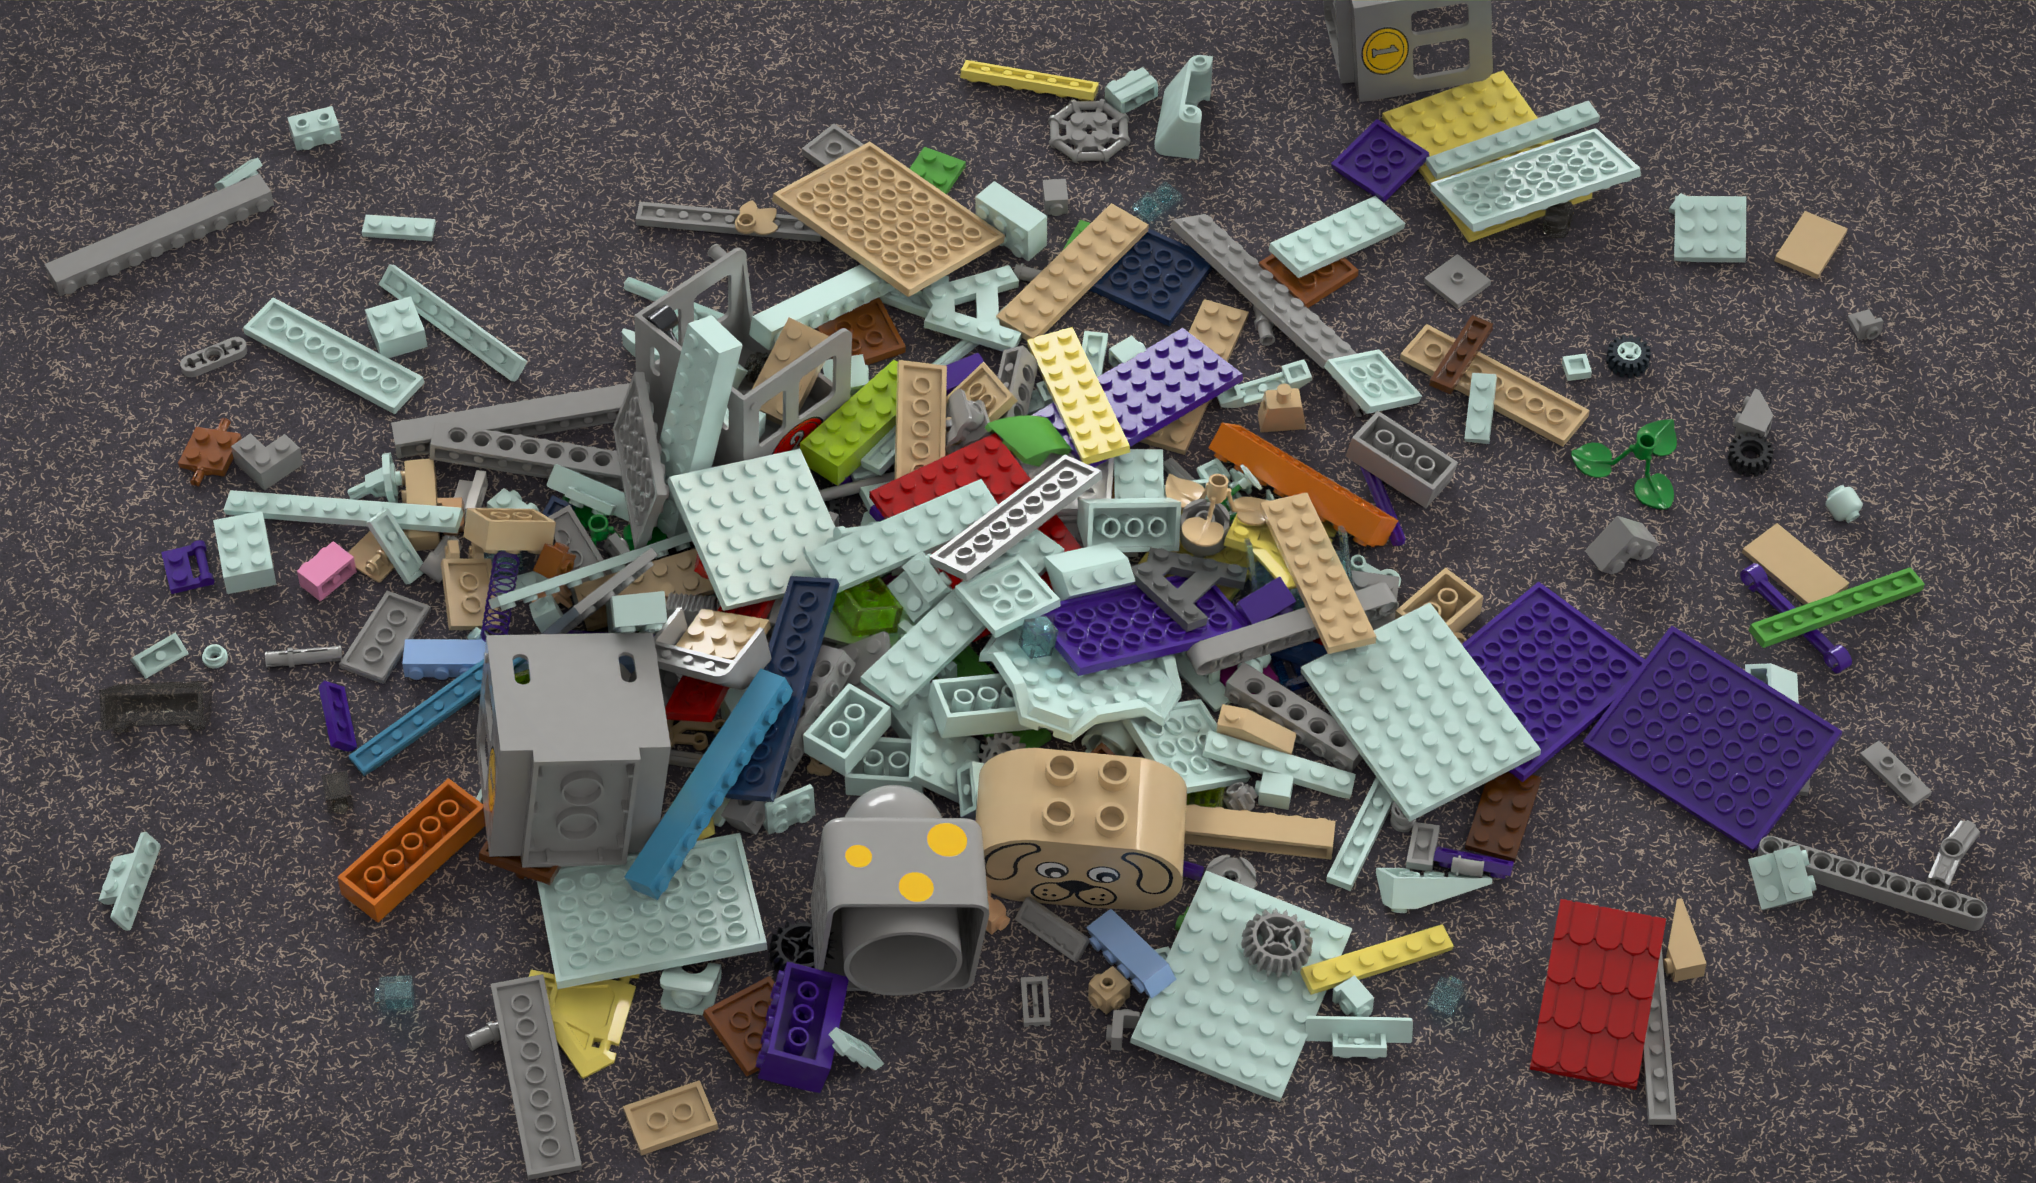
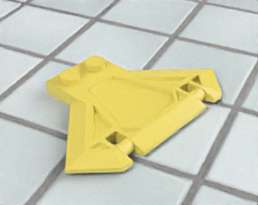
(1265, 547)
(588, 1016)

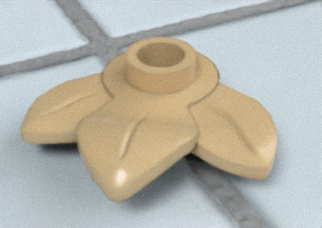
(756, 220)

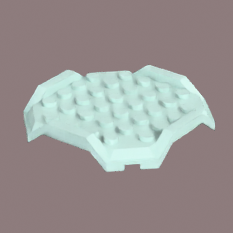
(1058, 699)

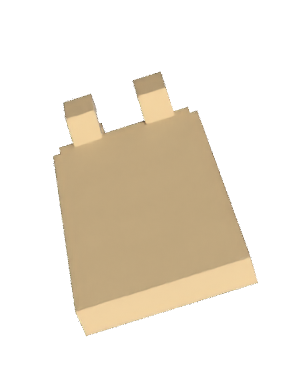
(466, 587)

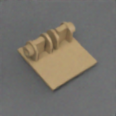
(371, 558)

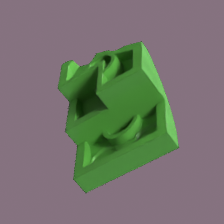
(1030, 438)

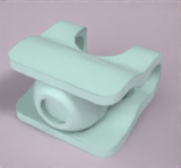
(690, 991)

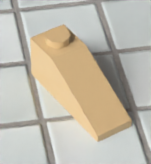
(1254, 728)
(1684, 954)

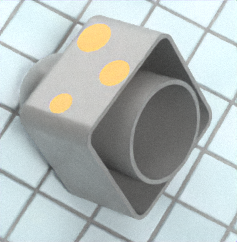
(900, 895)

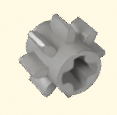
(1240, 797)

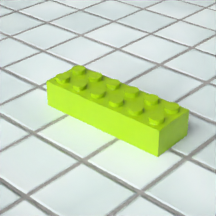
(854, 428)

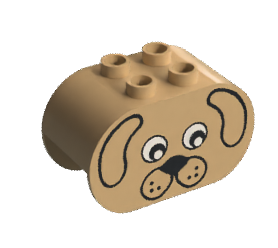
(1082, 828)

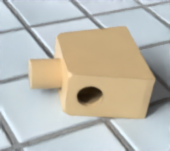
(1281, 410)

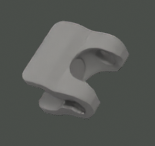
(966, 421)

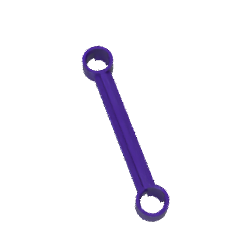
(1831, 653)

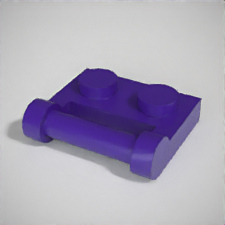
(179, 569)

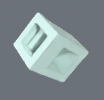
(1353, 998)

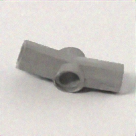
(1956, 844)

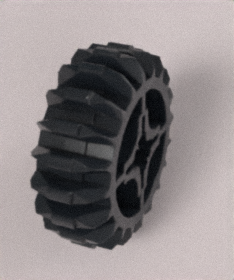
(792, 940)

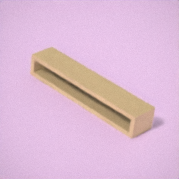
(1259, 832)

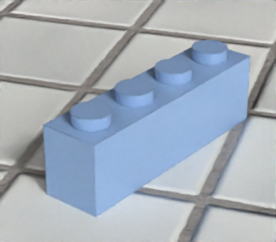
(1130, 954)

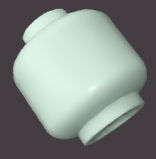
(1844, 504)

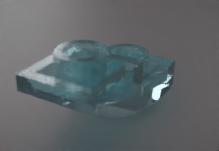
(1154, 204)

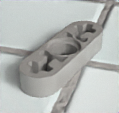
(216, 349)

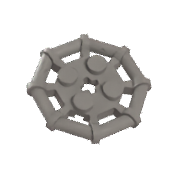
(1096, 121)

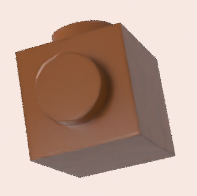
(554, 560)

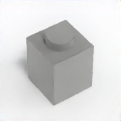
(1055, 197)

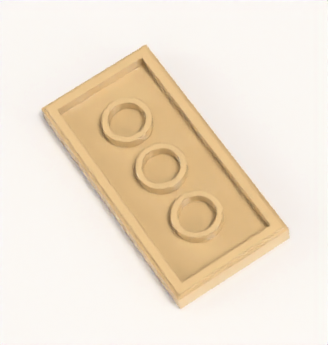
(1794, 566)

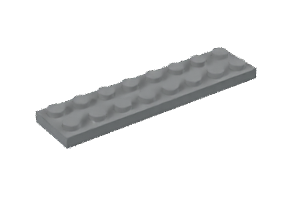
(1015, 517)
(536, 1077)

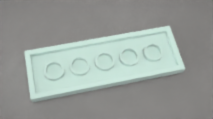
(1336, 236)

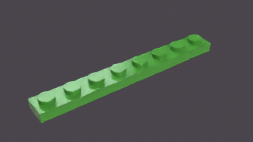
(1836, 607)

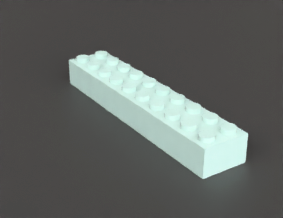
(696, 407)

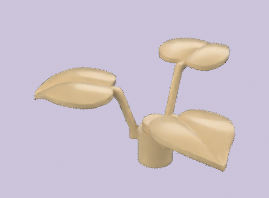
(1202, 531)

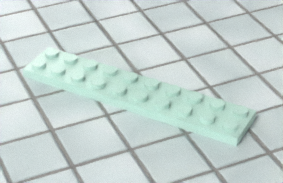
(942, 633)

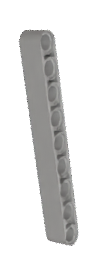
(1278, 633)
(1885, 886)

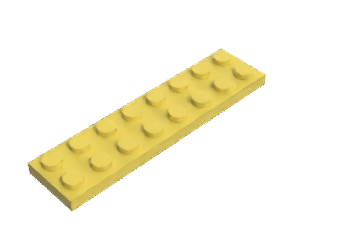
(1078, 396)

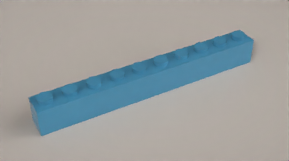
(708, 784)

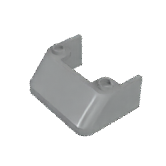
(706, 667)

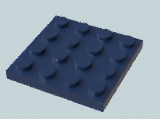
(1155, 277)

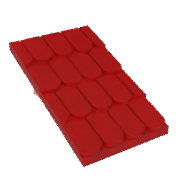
(1598, 994)

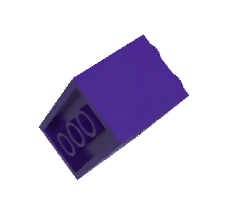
(796, 1037)

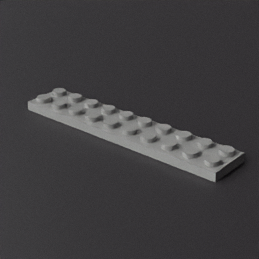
(1261, 289)

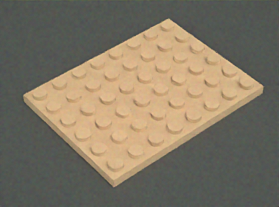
(888, 218)

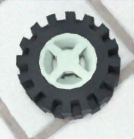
(1625, 348)

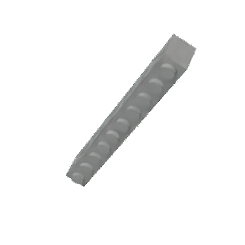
(159, 235)
(518, 418)

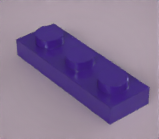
(337, 716)
(1497, 867)

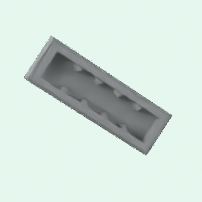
(1895, 774)
(1052, 929)

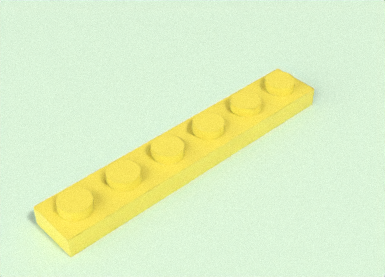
(1029, 80)
(1376, 959)

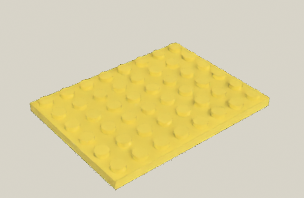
(1464, 117)

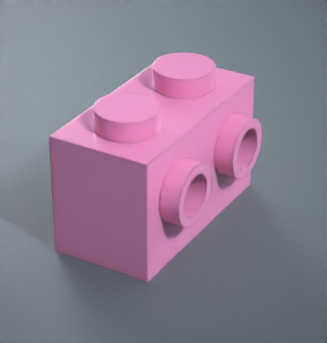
(326, 571)

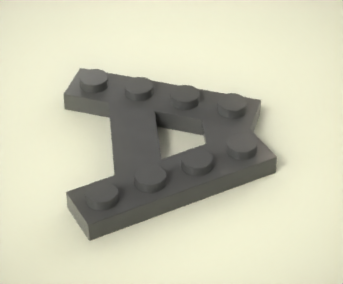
(1202, 577)

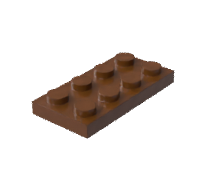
(1503, 816)

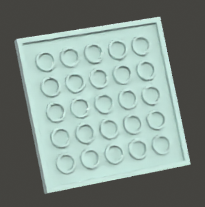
(753, 524)

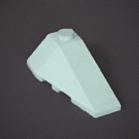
(1410, 890)

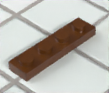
(1461, 354)

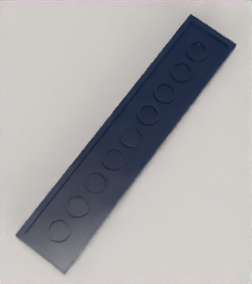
(794, 655)

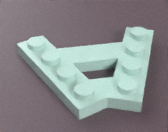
(985, 327)

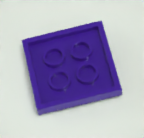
(1380, 160)

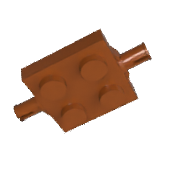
(209, 451)

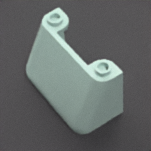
(1179, 116)

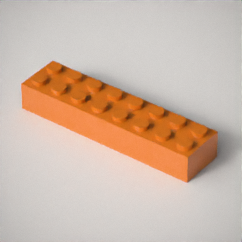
(1292, 477)

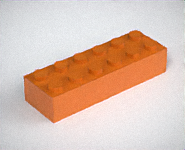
(412, 850)

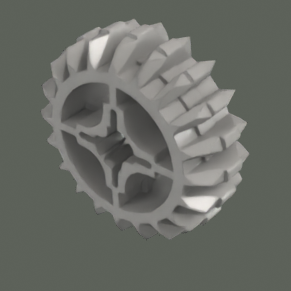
(1276, 952)

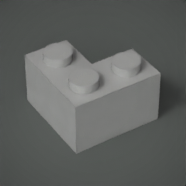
(268, 463)
(1619, 542)

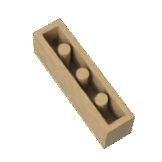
(421, 490)

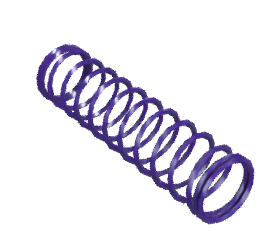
(495, 565)

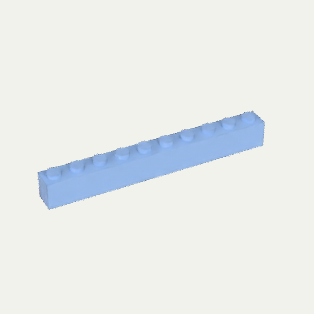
(453, 657)

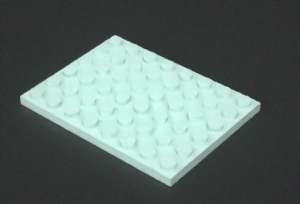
(1421, 712)
(610, 931)
(1221, 1009)

